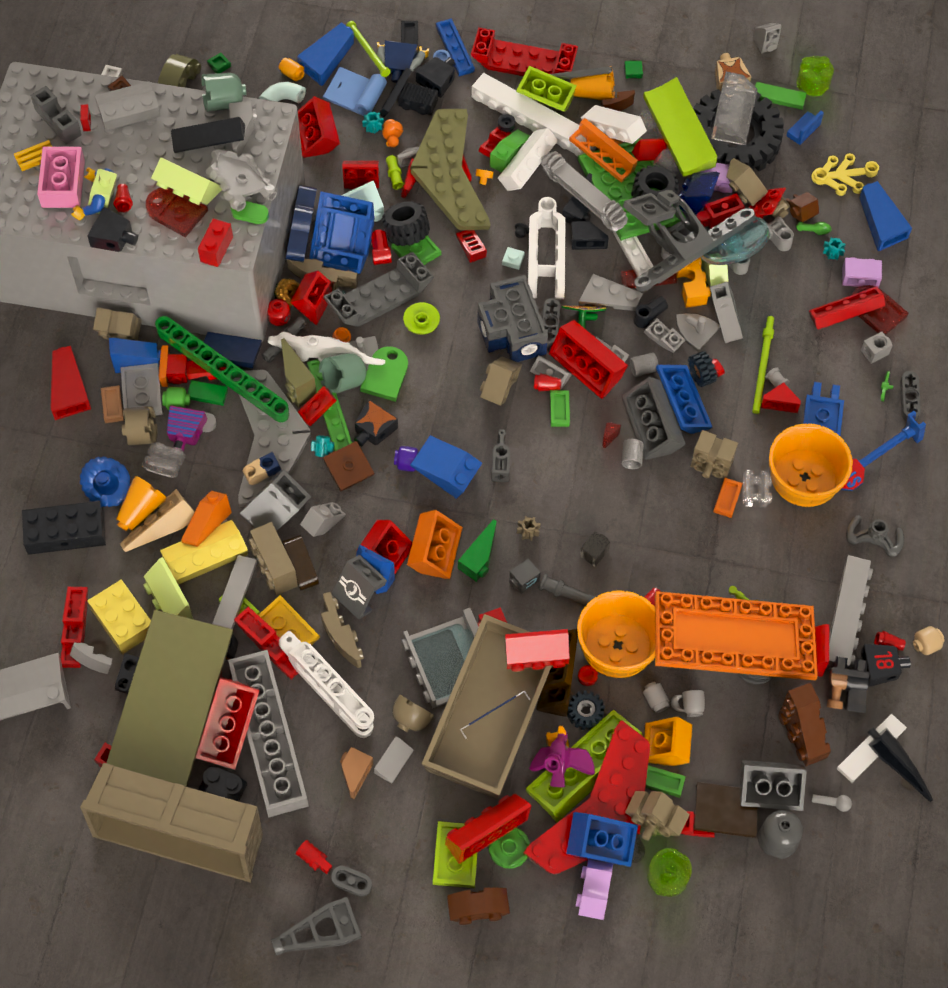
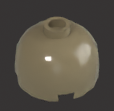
(410, 715)

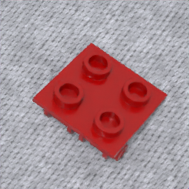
(768, 202)

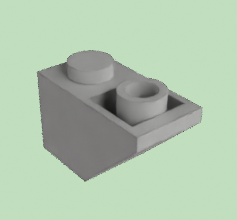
(767, 37)
(322, 518)

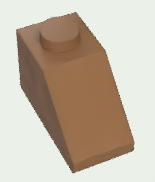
(355, 769)

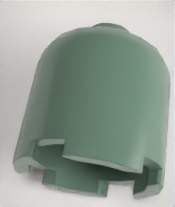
(221, 90)
(342, 372)

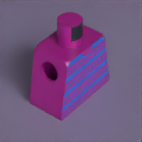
(185, 426)

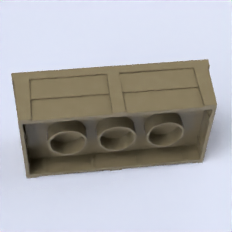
(492, 741)
(174, 821)

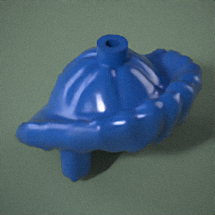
(105, 481)

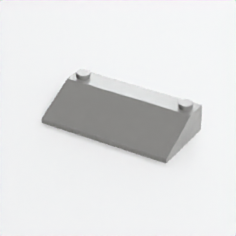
(32, 686)

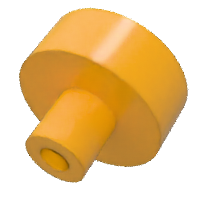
(484, 174)

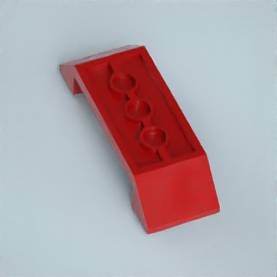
(516, 58)

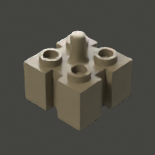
(116, 324)
(713, 455)
(656, 814)

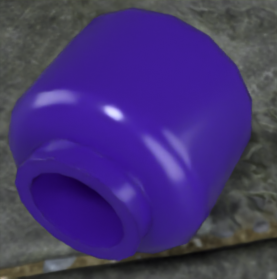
(405, 457)

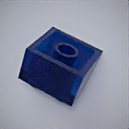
(698, 190)

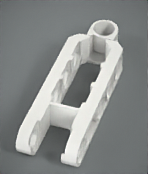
(547, 218)
(341, 700)

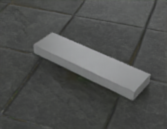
(235, 592)

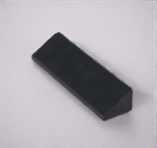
(208, 134)

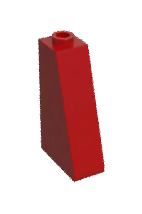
(67, 388)

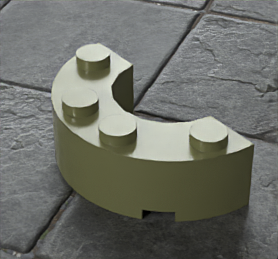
(178, 69)

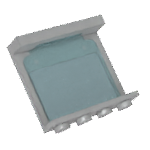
(440, 655)

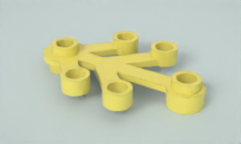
(843, 174)

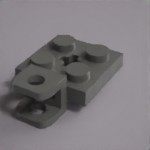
(652, 209)

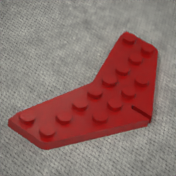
(618, 779)

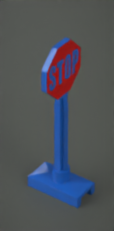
(912, 430)

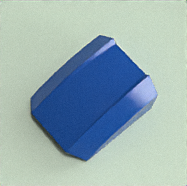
(381, 564)

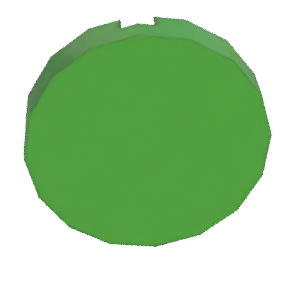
(509, 849)

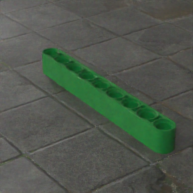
(226, 376)

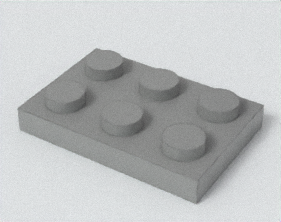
(142, 387)

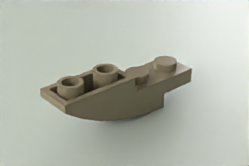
(337, 277)
(339, 633)

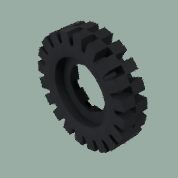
(766, 126)

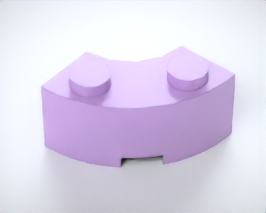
(595, 889)

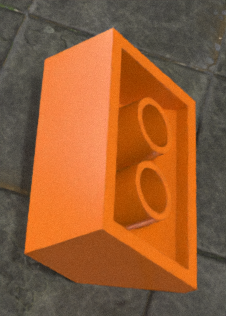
(434, 545)

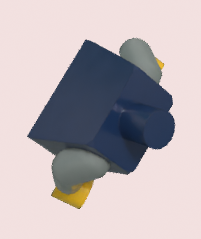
(400, 56)

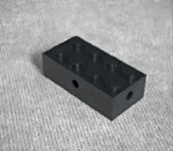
(63, 527)

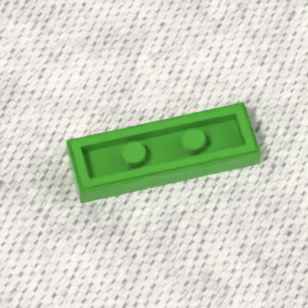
(781, 95)

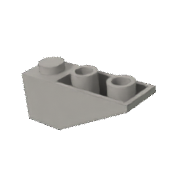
(726, 312)

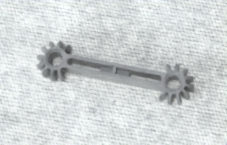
(561, 172)

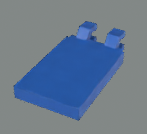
(824, 410)

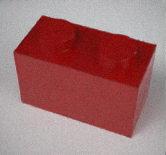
(215, 242)

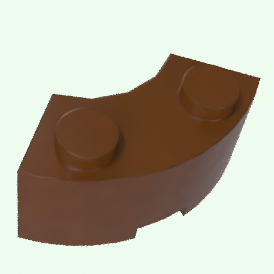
(485, 904)

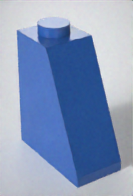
(132, 353)

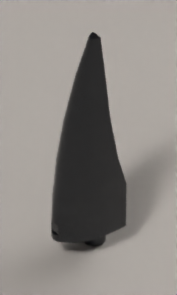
(894, 755)

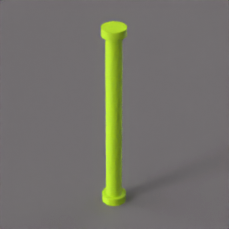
(384, 71)

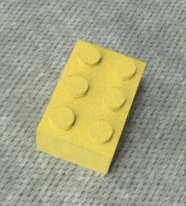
(120, 616)

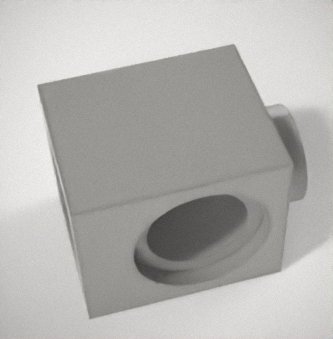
(874, 353)

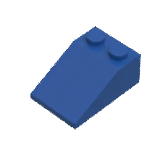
(446, 465)
(602, 839)

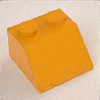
(669, 741)

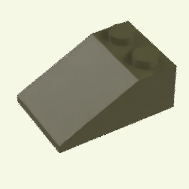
(299, 380)

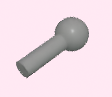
(842, 803)

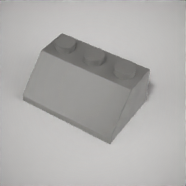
(127, 105)

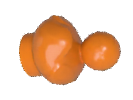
(391, 132)

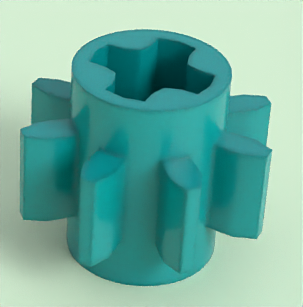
(373, 122)
(834, 248)
(322, 446)

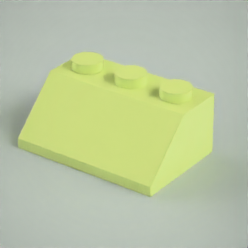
(185, 182)
(165, 590)

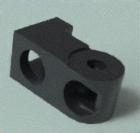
(126, 673)

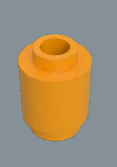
(291, 69)

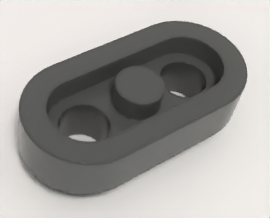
(353, 879)

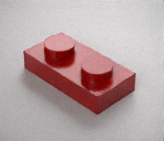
(317, 406)

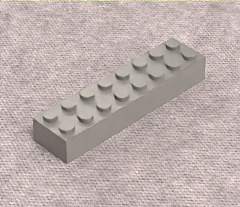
(270, 737)

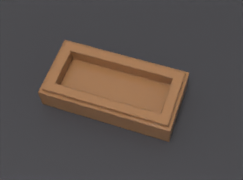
(112, 404)

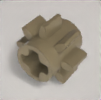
(781, 209)
(528, 528)

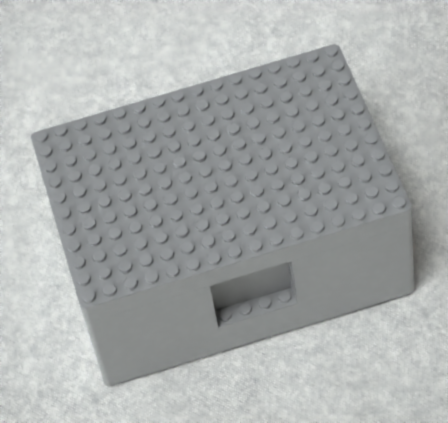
(48, 252)

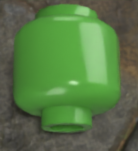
(175, 397)

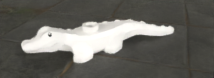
(319, 347)

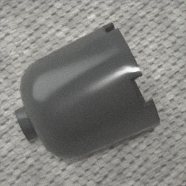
(778, 839)

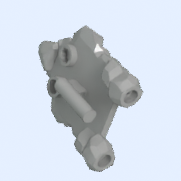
(239, 178)

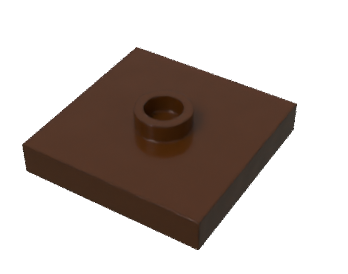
(348, 466)

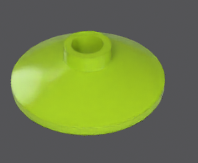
(421, 312)

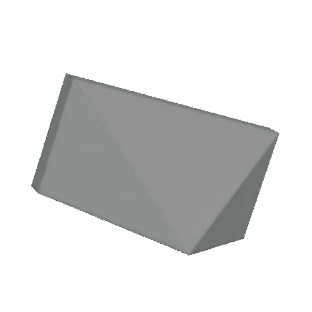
(405, 157)

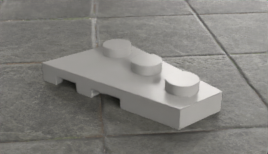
(609, 293)

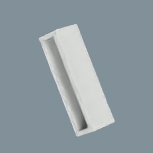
(616, 123)
(527, 159)

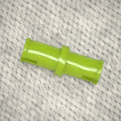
(394, 172)

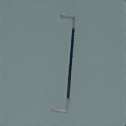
(492, 710)

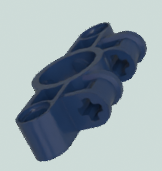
(301, 223)

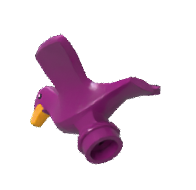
(560, 757)

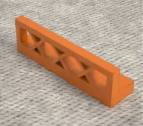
(606, 147)

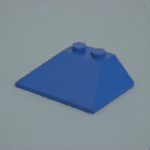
(342, 232)

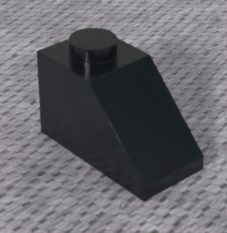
(587, 236)

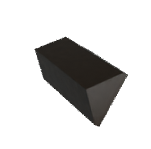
(557, 687)

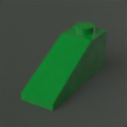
(477, 557)

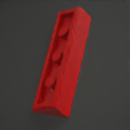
(847, 307)

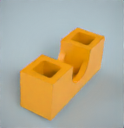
(694, 292)

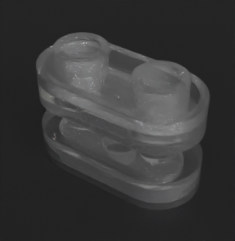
(163, 460)
(764, 482)

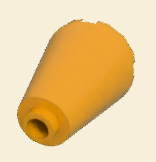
(595, 86)
(138, 503)

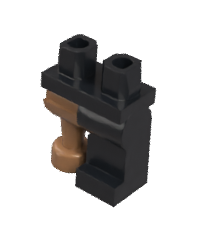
(853, 681)

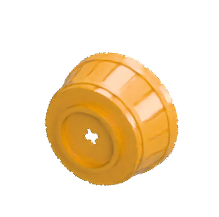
(812, 451)
(620, 618)

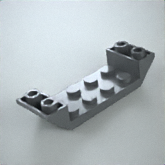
(381, 293)

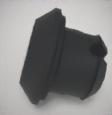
(521, 230)

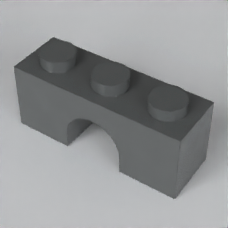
(60, 121)

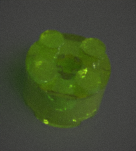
(815, 75)
(676, 863)

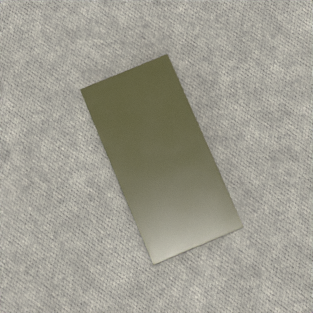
(170, 697)

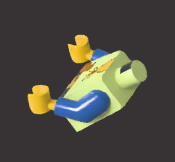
(101, 192)

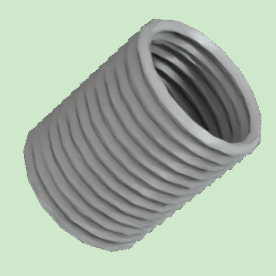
(643, 364)
(632, 453)

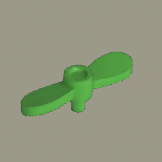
(885, 386)

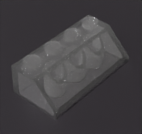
(734, 109)

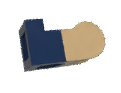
(261, 469)

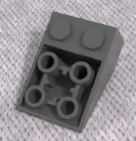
(275, 502)

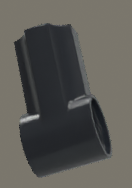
(647, 312)

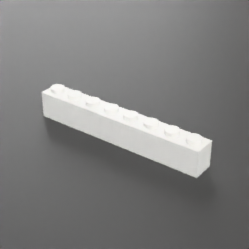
(526, 111)

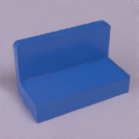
(804, 127)

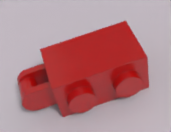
(720, 210)

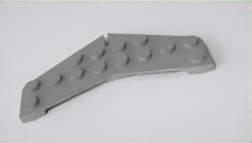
(282, 438)

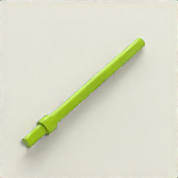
(768, 334)

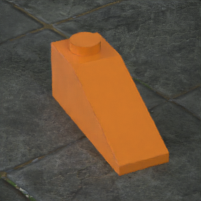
(208, 516)

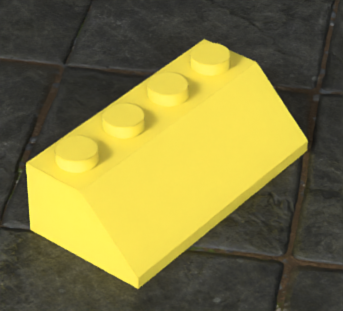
(215, 551)

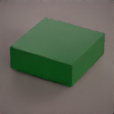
(219, 63)
(633, 69)

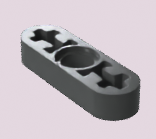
(549, 316)
(914, 389)

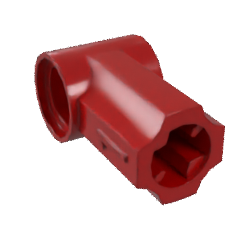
(380, 252)

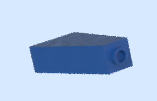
(326, 53)
(883, 217)

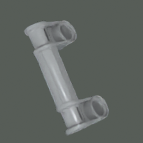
(781, 237)

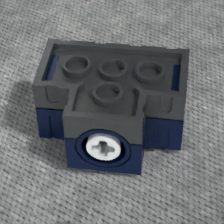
(512, 320)

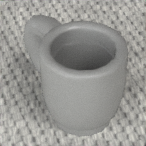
(692, 701)

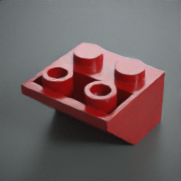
(360, 173)
(310, 295)

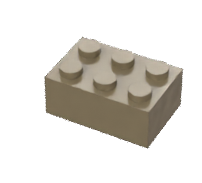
(273, 559)

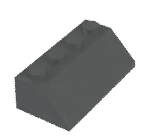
(653, 419)

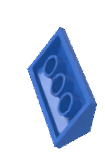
(684, 398)

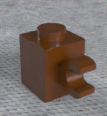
(803, 206)

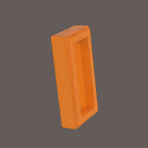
(163, 366)
(728, 497)

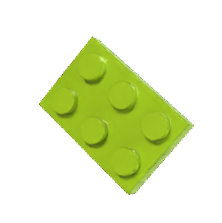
(446, 868)

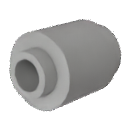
(656, 697)

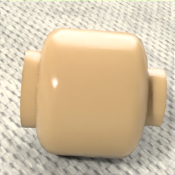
(928, 640)

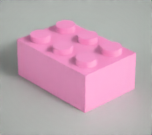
(61, 177)

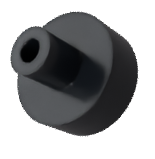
(506, 123)

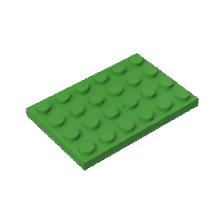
(621, 191)

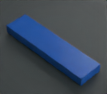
(455, 47)

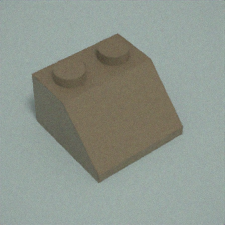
(745, 182)

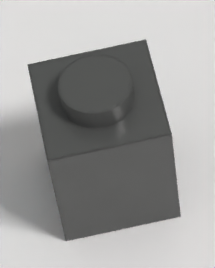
(524, 576)

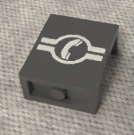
(357, 586)

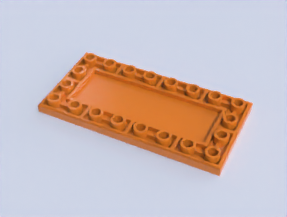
(735, 636)

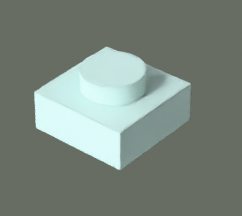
(513, 258)

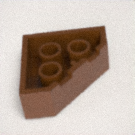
(805, 728)

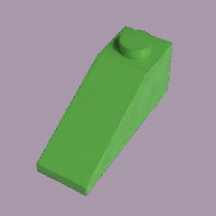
(507, 149)

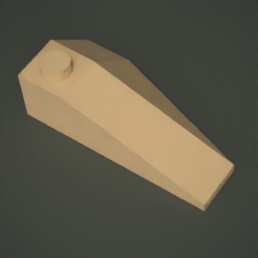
(171, 517)

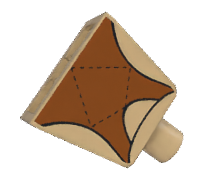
(729, 64)

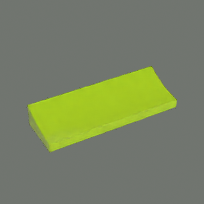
(680, 128)
(578, 785)

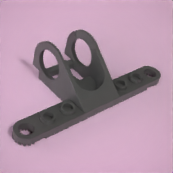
(691, 246)

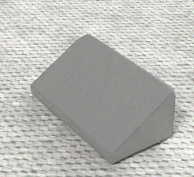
(546, 367)
(393, 760)

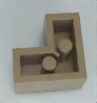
(500, 377)

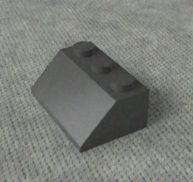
(772, 785)

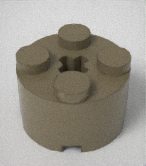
(139, 425)

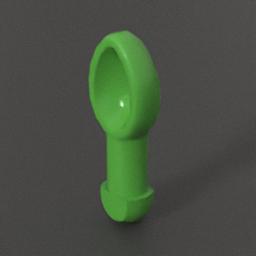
(819, 228)

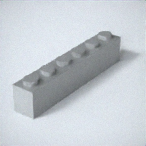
(848, 609)

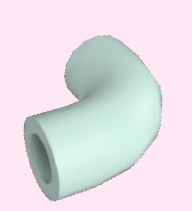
(284, 90)

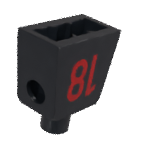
(883, 663)

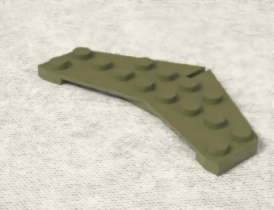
(441, 173)

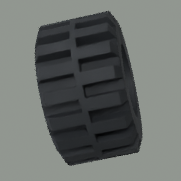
(654, 177)
(406, 223)

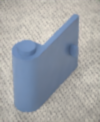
(355, 91)

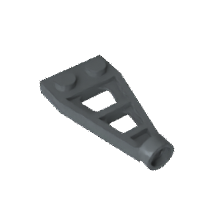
(344, 923)

